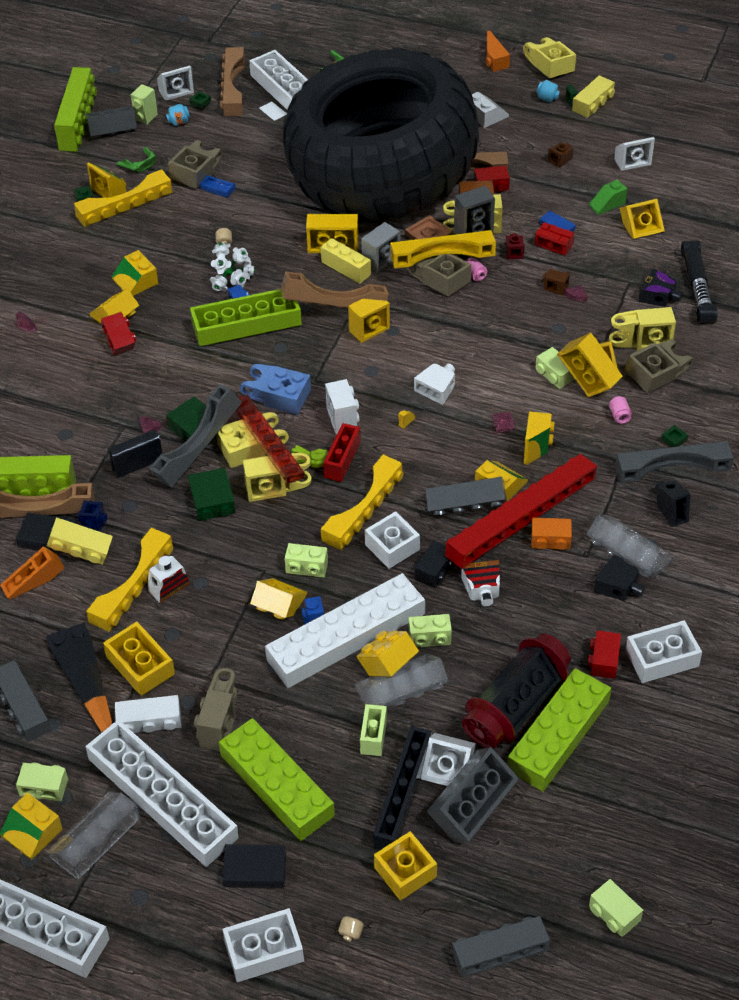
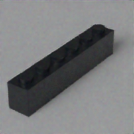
(402, 789)

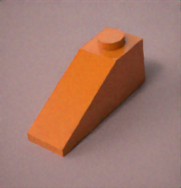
(497, 55)
(34, 572)

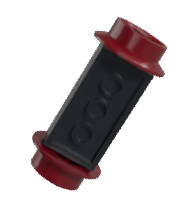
(516, 691)

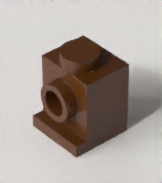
(562, 150)
(556, 281)

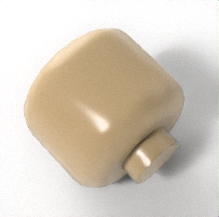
(223, 235)
(350, 928)

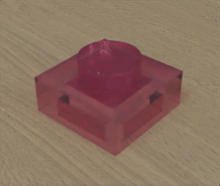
(503, 421)

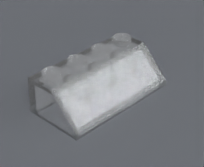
(629, 545)
(409, 681)
(94, 833)

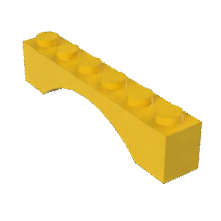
(97, 209)
(412, 251)
(341, 527)
(108, 608)

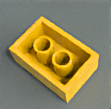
(323, 227)
(589, 365)
(139, 658)

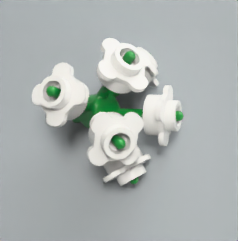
(225, 267)

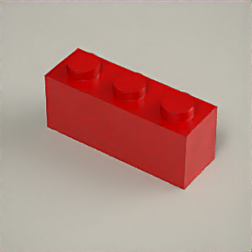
(342, 452)

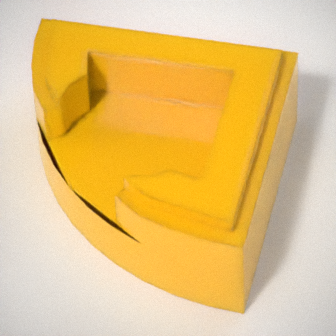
(405, 418)

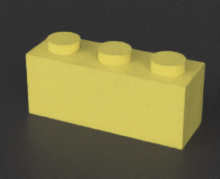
(593, 96)
(345, 260)
(79, 541)

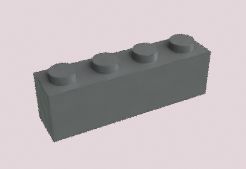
(466, 495)
(22, 703)
(500, 946)

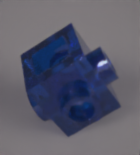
(92, 515)

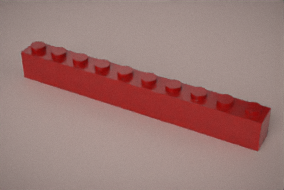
(519, 511)

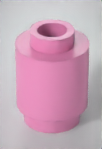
(478, 270)
(620, 409)

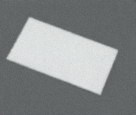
(273, 111)

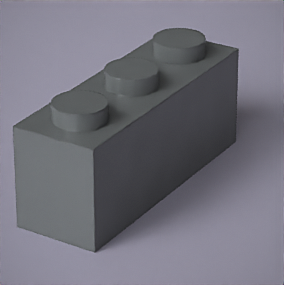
(110, 121)

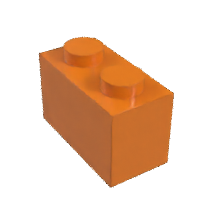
(551, 533)

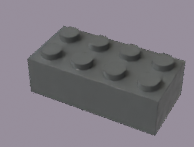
(474, 212)
(472, 795)

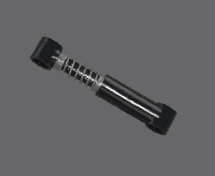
(692, 254)

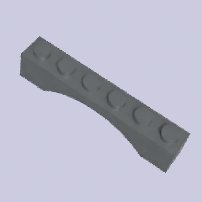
(219, 408)
(709, 456)

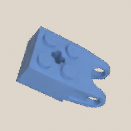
(278, 388)

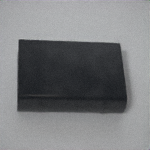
(135, 453)
(37, 530)
(254, 866)

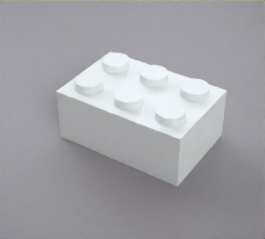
(663, 651)
(263, 945)

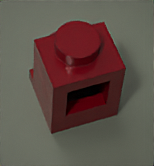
(514, 241)

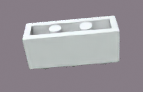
(149, 714)

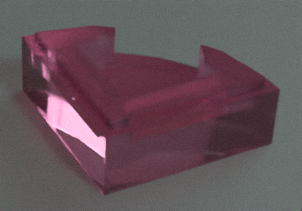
(576, 292)
(25, 322)
(149, 424)

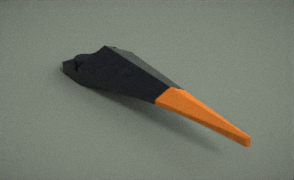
(77, 659)

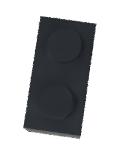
(433, 565)

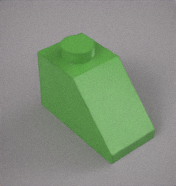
(609, 197)

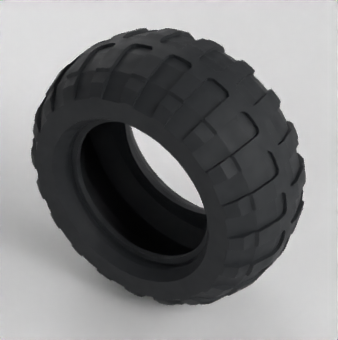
(381, 134)

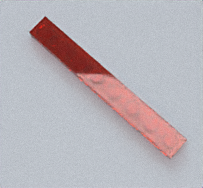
(269, 441)

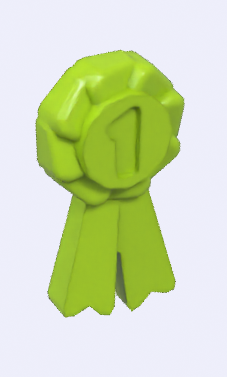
(316, 457)

